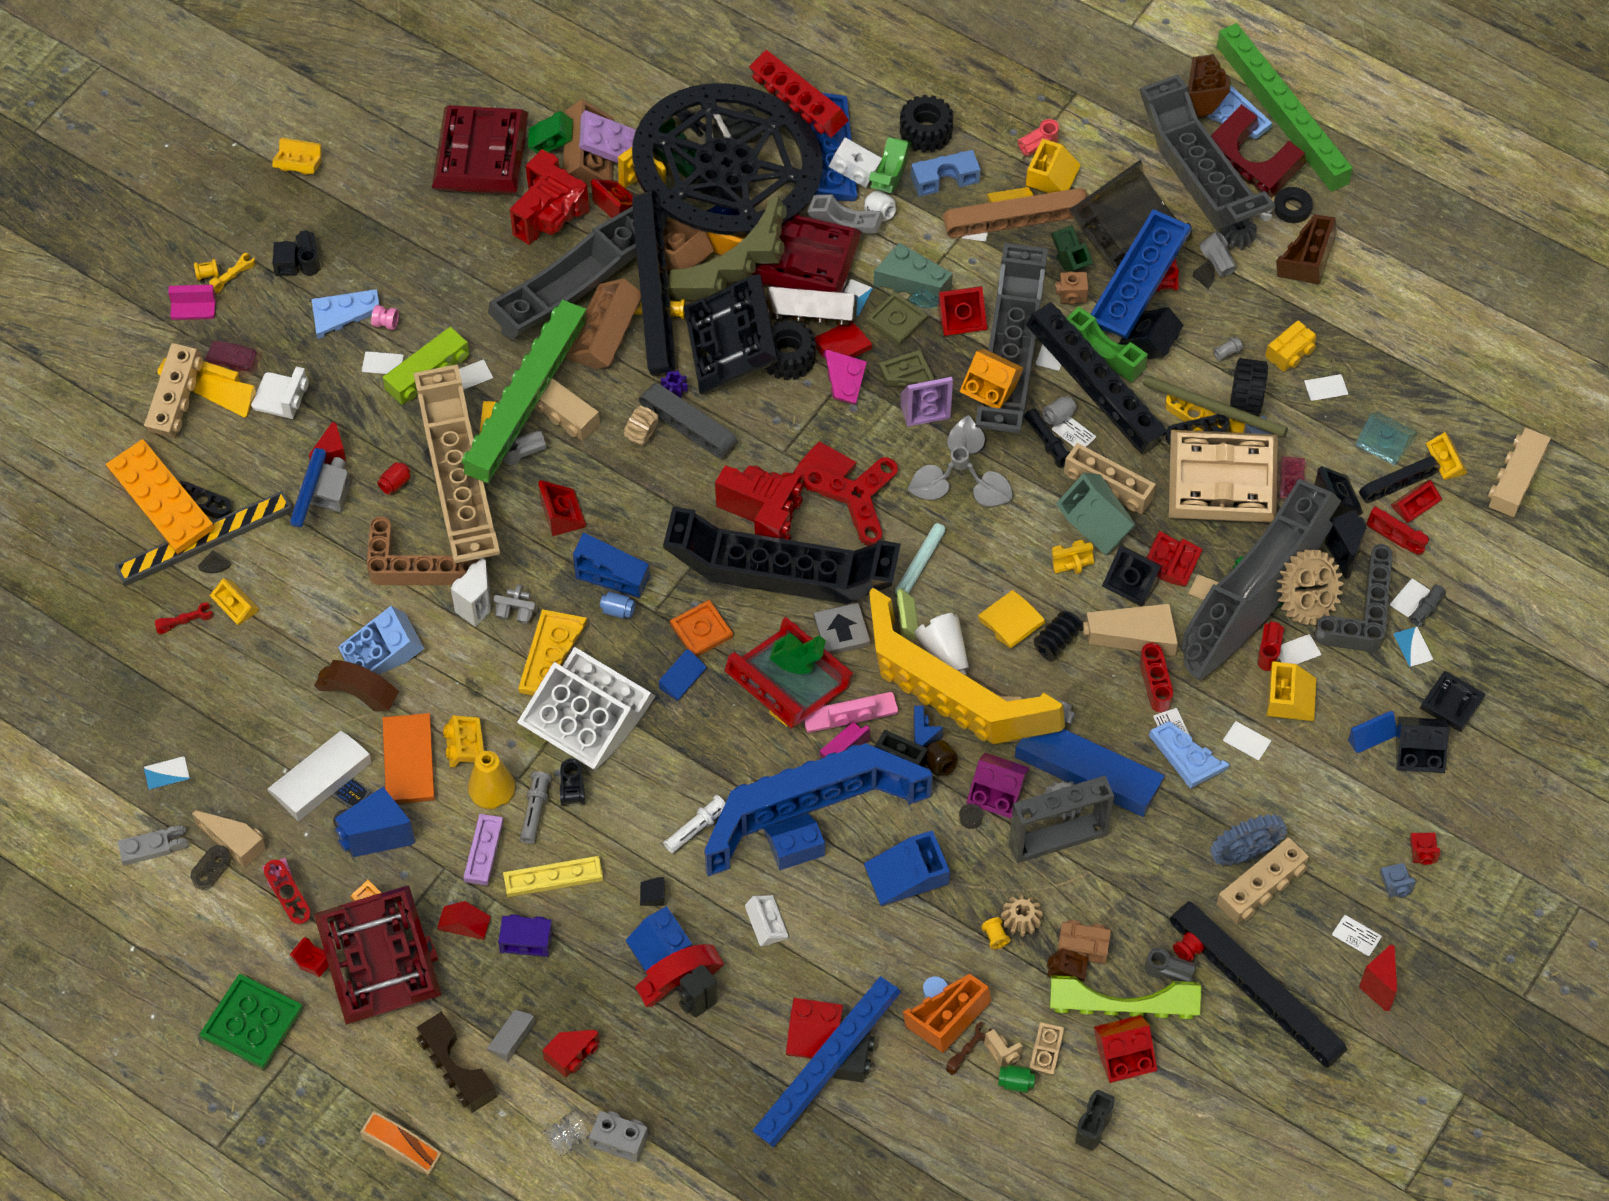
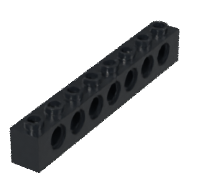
(1096, 378)

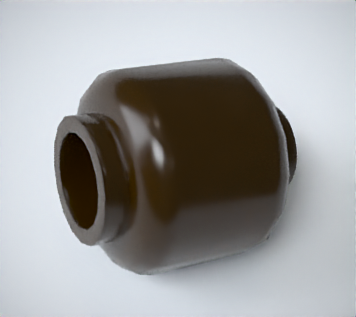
(941, 758)

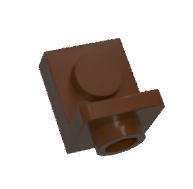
(1067, 964)

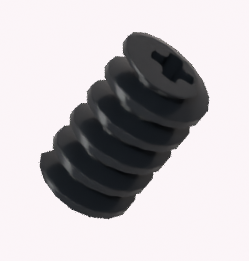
(1057, 635)

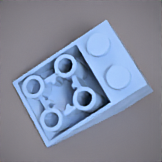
(383, 642)

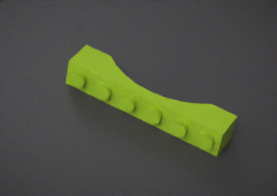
(1176, 998)

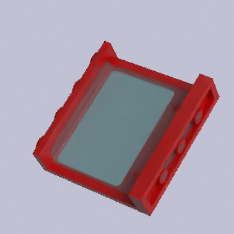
(784, 693)

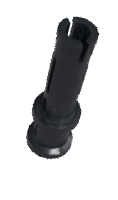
(1053, 444)

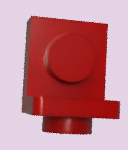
(1424, 848)

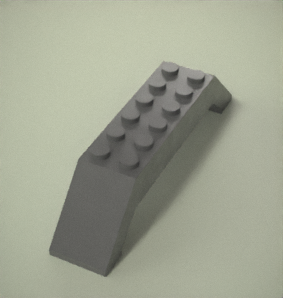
(1197, 157)
(1010, 338)

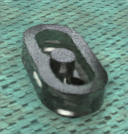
(209, 868)

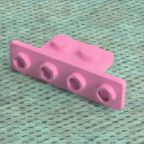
(852, 711)

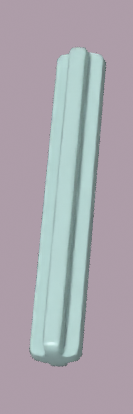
(921, 558)

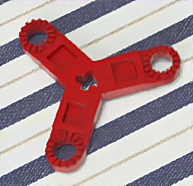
(866, 484)

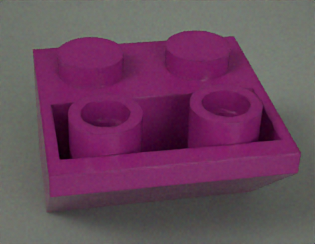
(997, 784)

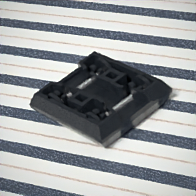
(738, 338)

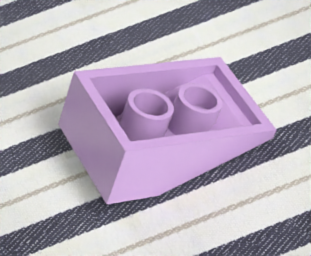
(927, 401)

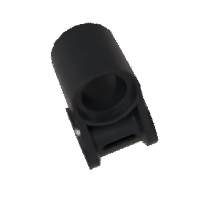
(571, 786)

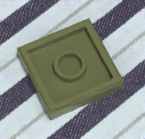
(896, 318)

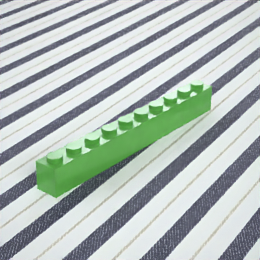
(1284, 107)
(524, 391)

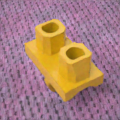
(1072, 558)

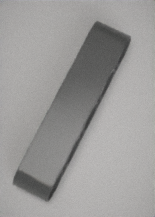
(688, 420)

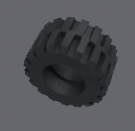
(926, 110)
(797, 362)
(1249, 385)

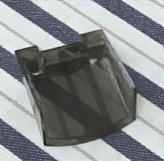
(1117, 213)

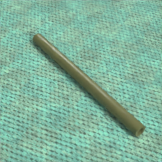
(1215, 406)

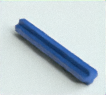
(308, 487)

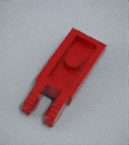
(1397, 531)

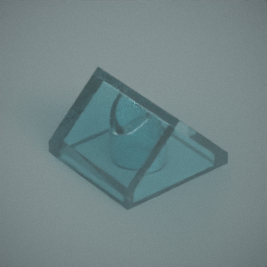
(1385, 438)

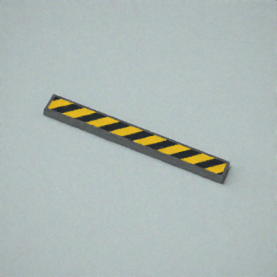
(225, 529)

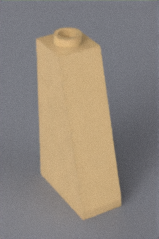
(1132, 628)

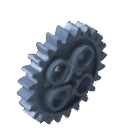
(1248, 840)

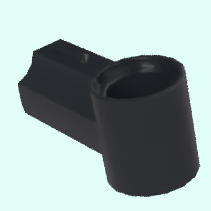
(307, 253)

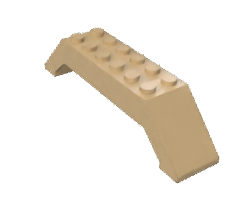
(448, 438)

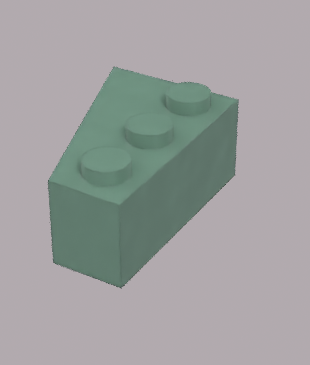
(910, 272)

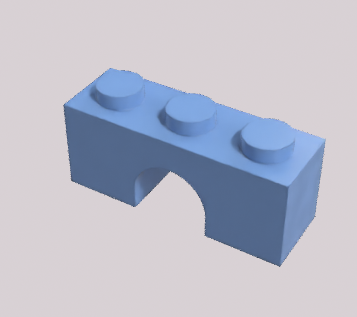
(960, 166)

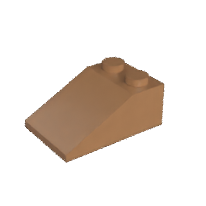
(684, 245)

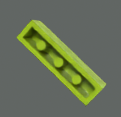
(442, 351)

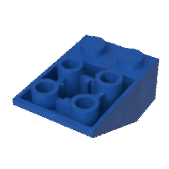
(908, 869)

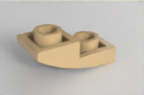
(1046, 1048)

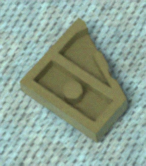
(906, 370)

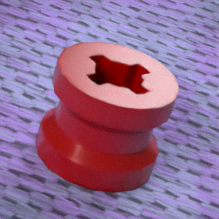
(1188, 947)

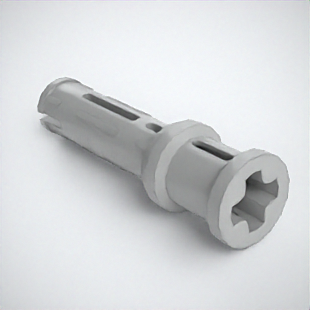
(536, 797)

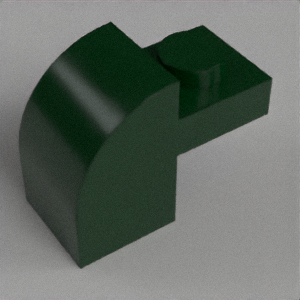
(1070, 252)

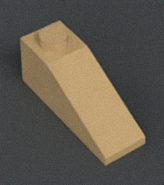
(240, 840)

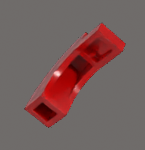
(667, 972)

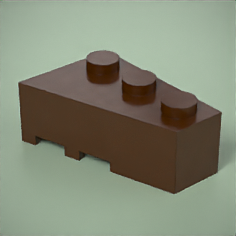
(1309, 252)

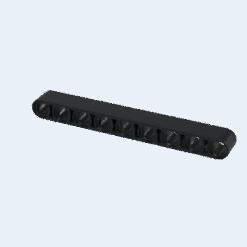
(653, 283)
(1260, 985)

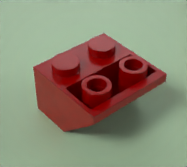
(1125, 1048)

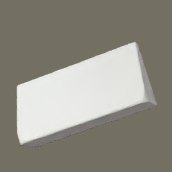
(766, 920)

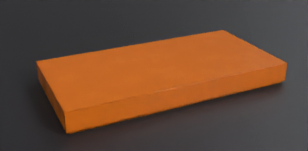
(408, 758)

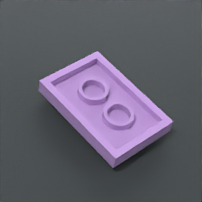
(604, 136)

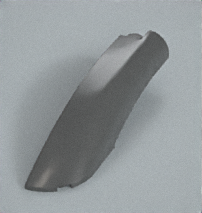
(570, 277)
(1249, 591)

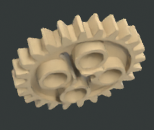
(1308, 570)

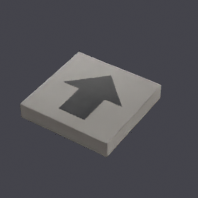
(842, 628)

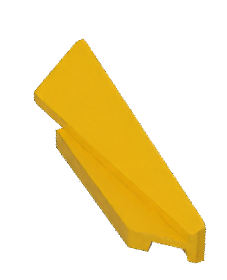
(222, 388)

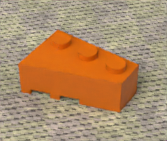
(949, 1013)

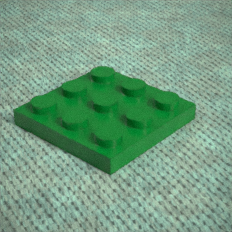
(251, 1021)

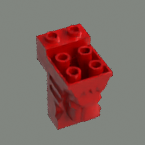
(550, 199)
(761, 498)

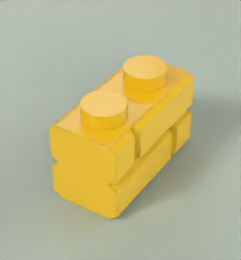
(1291, 346)

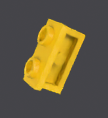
(297, 156)

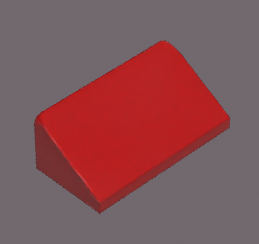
(1417, 501)

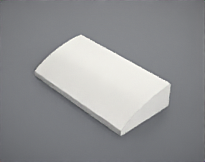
(320, 775)

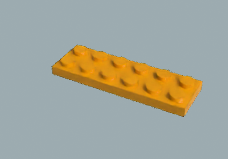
(160, 496)

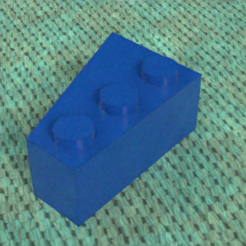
(609, 567)

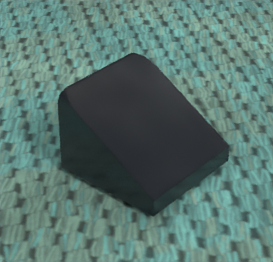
(652, 892)

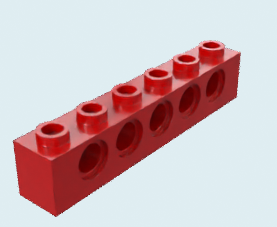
(798, 93)

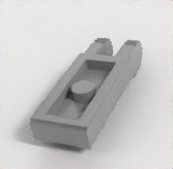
(152, 845)

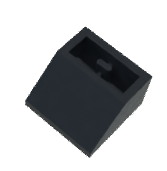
(1421, 744)

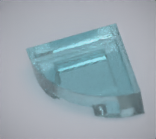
(924, 298)

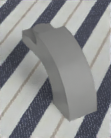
(829, 210)

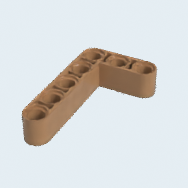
(411, 563)

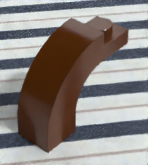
(358, 681)

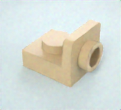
(999, 1049)

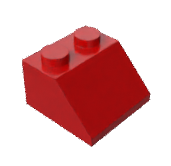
(811, 1026)

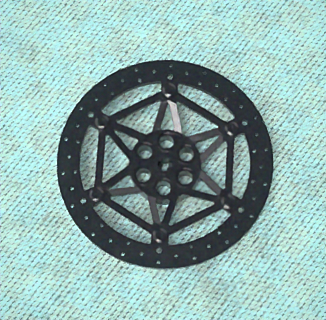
(725, 166)

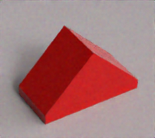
(331, 444)
(464, 920)

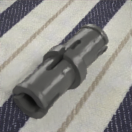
(1427, 605)

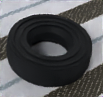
(1297, 194)

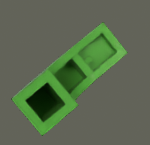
(891, 166)

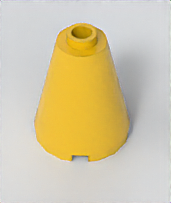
(490, 781)

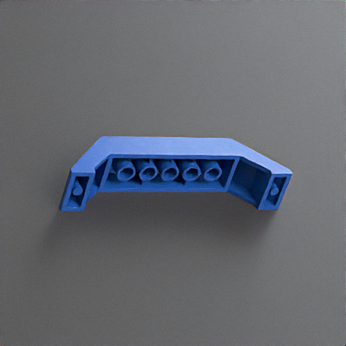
(810, 789)

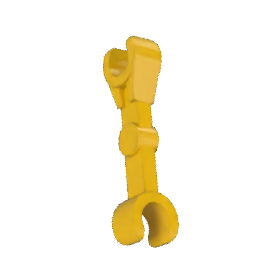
(241, 265)

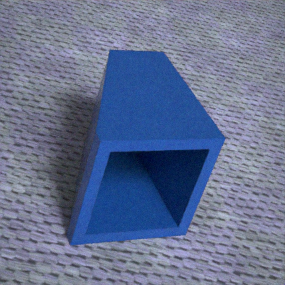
(374, 826)

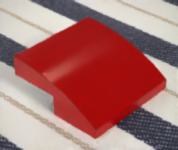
(843, 340)
(825, 459)
(1175, 557)

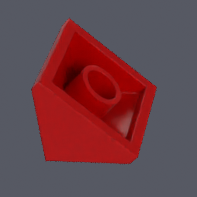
(611, 196)
(962, 310)
(560, 508)
(1380, 979)

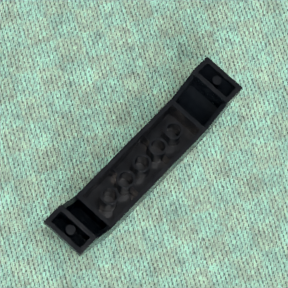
(779, 563)

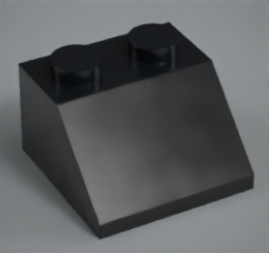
(1155, 332)
(1345, 540)

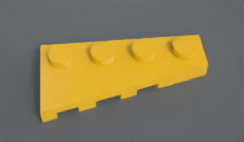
(551, 643)

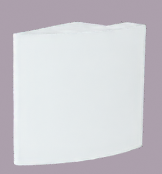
(585, 708)

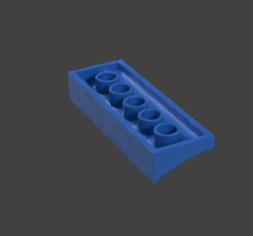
(832, 181)
(1140, 273)
(1082, 760)

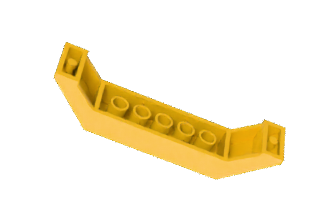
(953, 692)

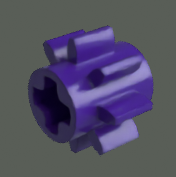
(675, 383)

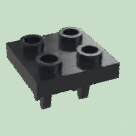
(1452, 701)

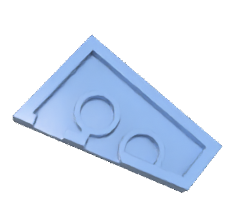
(1231, 103)
(1186, 757)

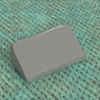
(511, 1035)

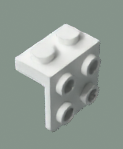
(281, 394)

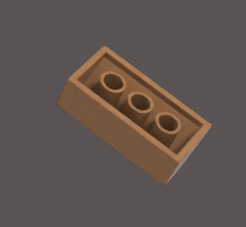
(579, 162)
(605, 324)

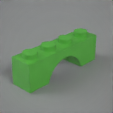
(1124, 359)

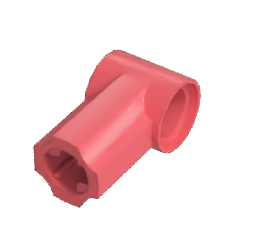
(1048, 130)

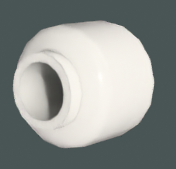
(880, 202)

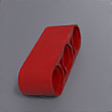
(1158, 668)

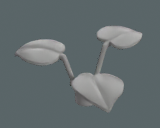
(963, 440)

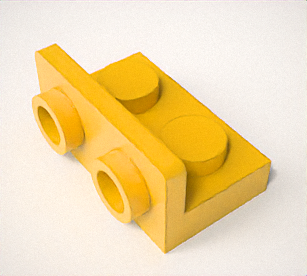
(463, 739)

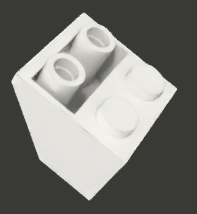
(472, 593)

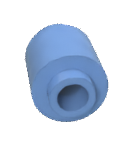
(617, 605)

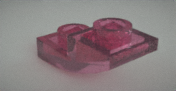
(230, 354)
(1291, 470)

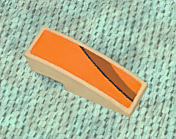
(400, 1143)

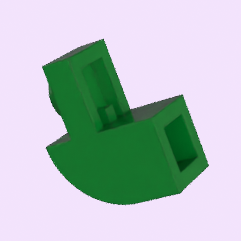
(795, 656)

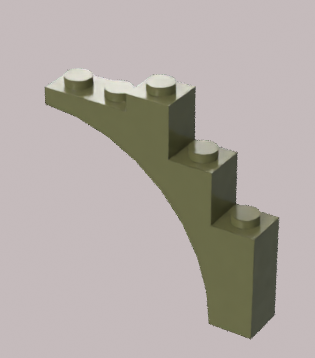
(759, 246)

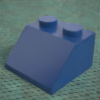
(795, 841)
(657, 938)

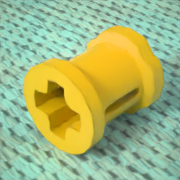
(206, 269)
(995, 933)

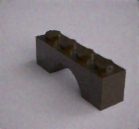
(472, 1086)

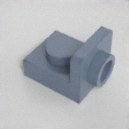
(1397, 880)

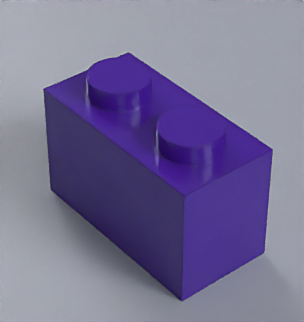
(525, 935)

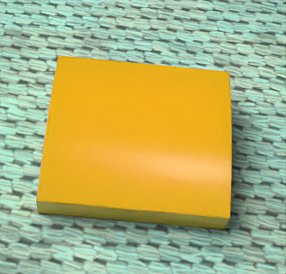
(1011, 619)

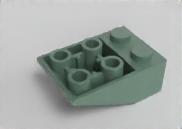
(1096, 512)

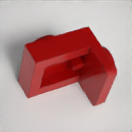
(310, 957)

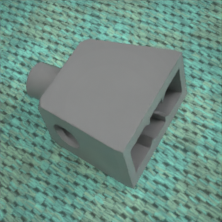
(332, 486)

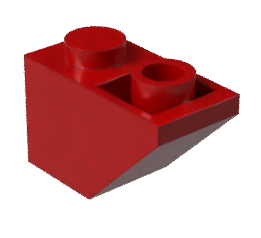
(569, 1049)

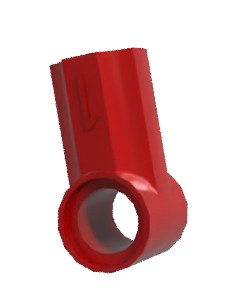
(1270, 645)

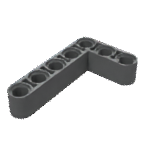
(1372, 607)

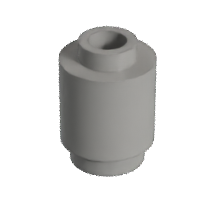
(1059, 410)

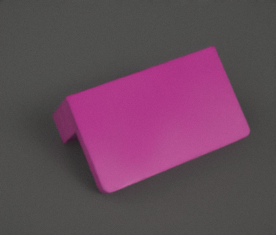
(192, 302)
(848, 737)

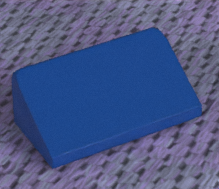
(681, 675)
(1373, 732)

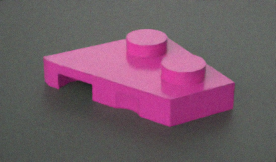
(845, 376)

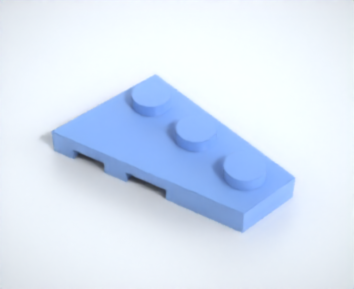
(335, 311)

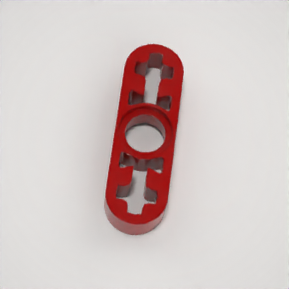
(284, 872)

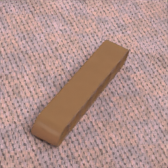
(1012, 213)

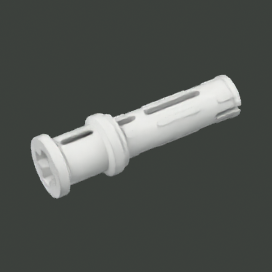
(704, 817)

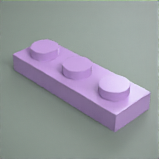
(483, 849)

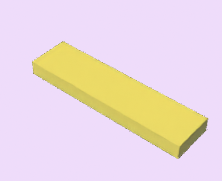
(553, 876)

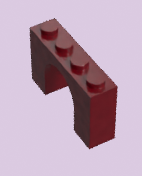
(1266, 175)

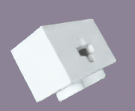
(855, 162)

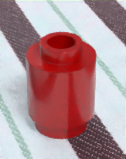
(394, 478)

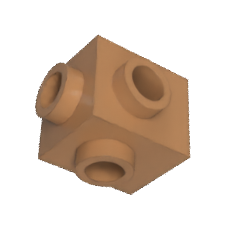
(1072, 287)

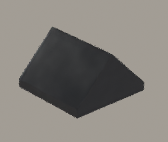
(1341, 487)
(1132, 576)

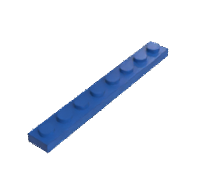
(826, 1061)

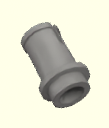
(1232, 346)

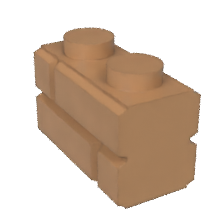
(1085, 940)

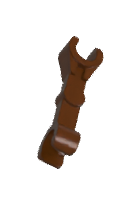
(956, 1061)

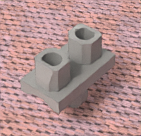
(525, 608)

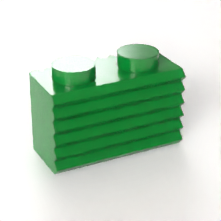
(550, 133)

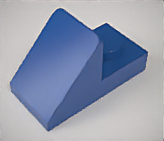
(923, 732)

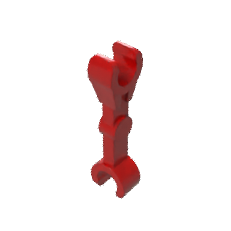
(163, 625)

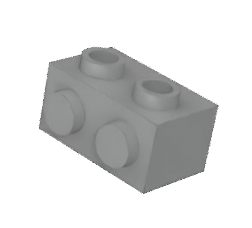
(618, 1136)

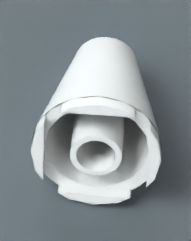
(945, 641)

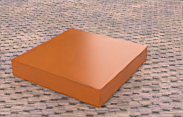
(701, 628)

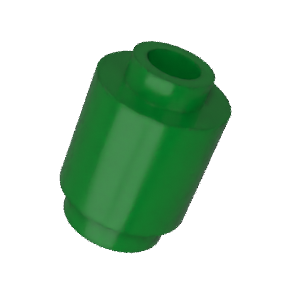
(1016, 1078)

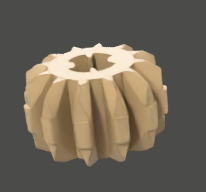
(641, 425)
(1019, 922)

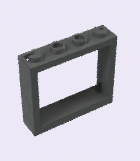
(1067, 833)

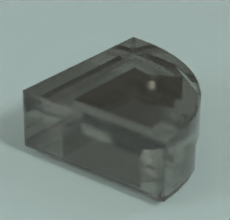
(1205, 274)
(214, 563)

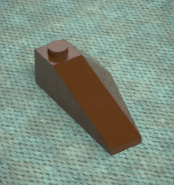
(1207, 84)

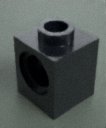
(285, 258)

